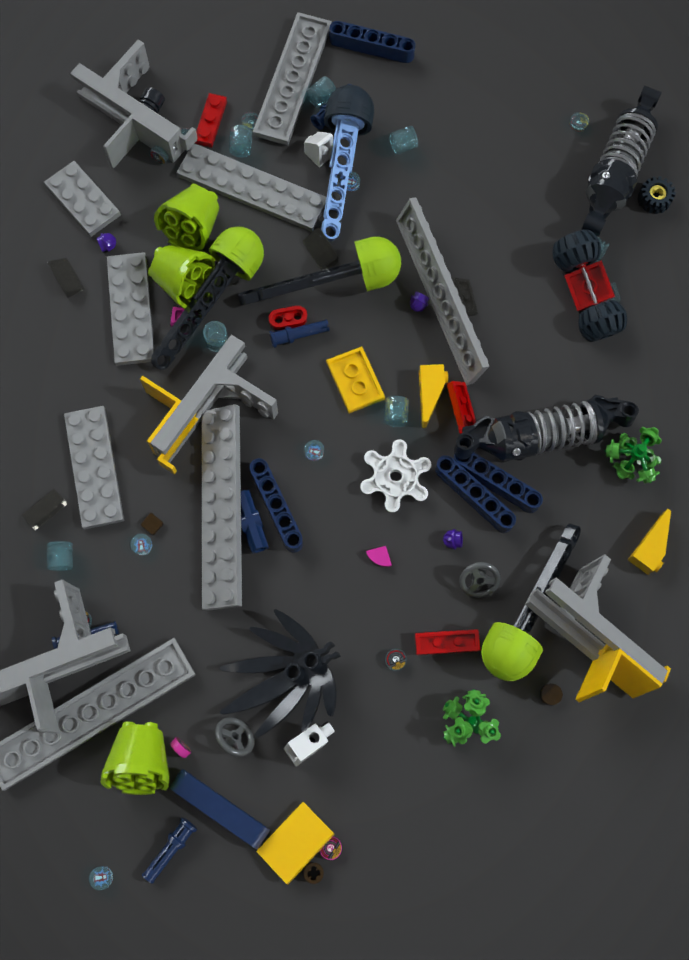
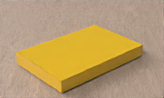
(355, 379)
(295, 843)

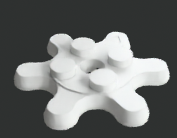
(400, 463)

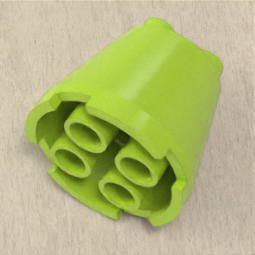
(188, 217)
(181, 272)
(137, 760)

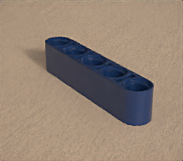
(372, 41)
(503, 488)
(272, 496)
(479, 503)
(219, 809)

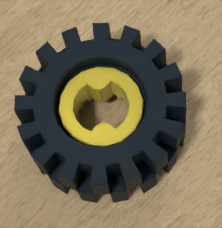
(658, 203)

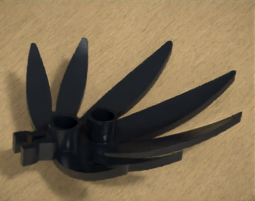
(302, 669)

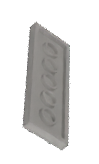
(130, 308)
(93, 467)

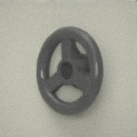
(479, 578)
(231, 740)

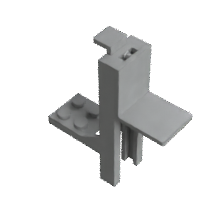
(136, 119)
(71, 656)

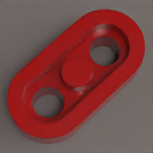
(288, 316)

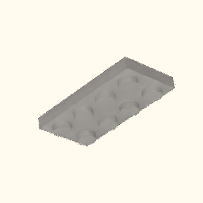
(82, 198)

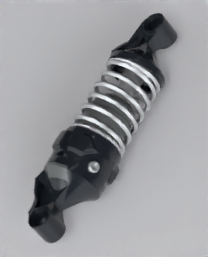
(616, 172)
(532, 434)

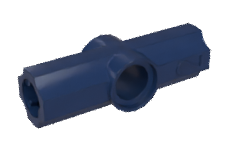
(252, 524)

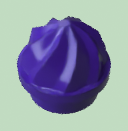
(106, 242)
(419, 302)
(453, 539)

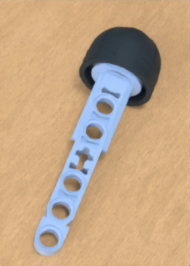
(348, 115)

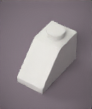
(319, 147)

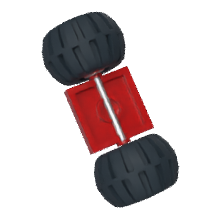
(589, 285)

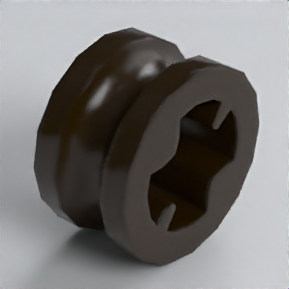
(308, 868)

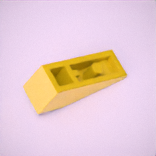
(431, 385)
(653, 546)

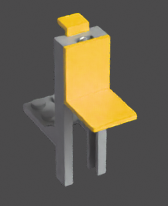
(216, 382)
(617, 660)

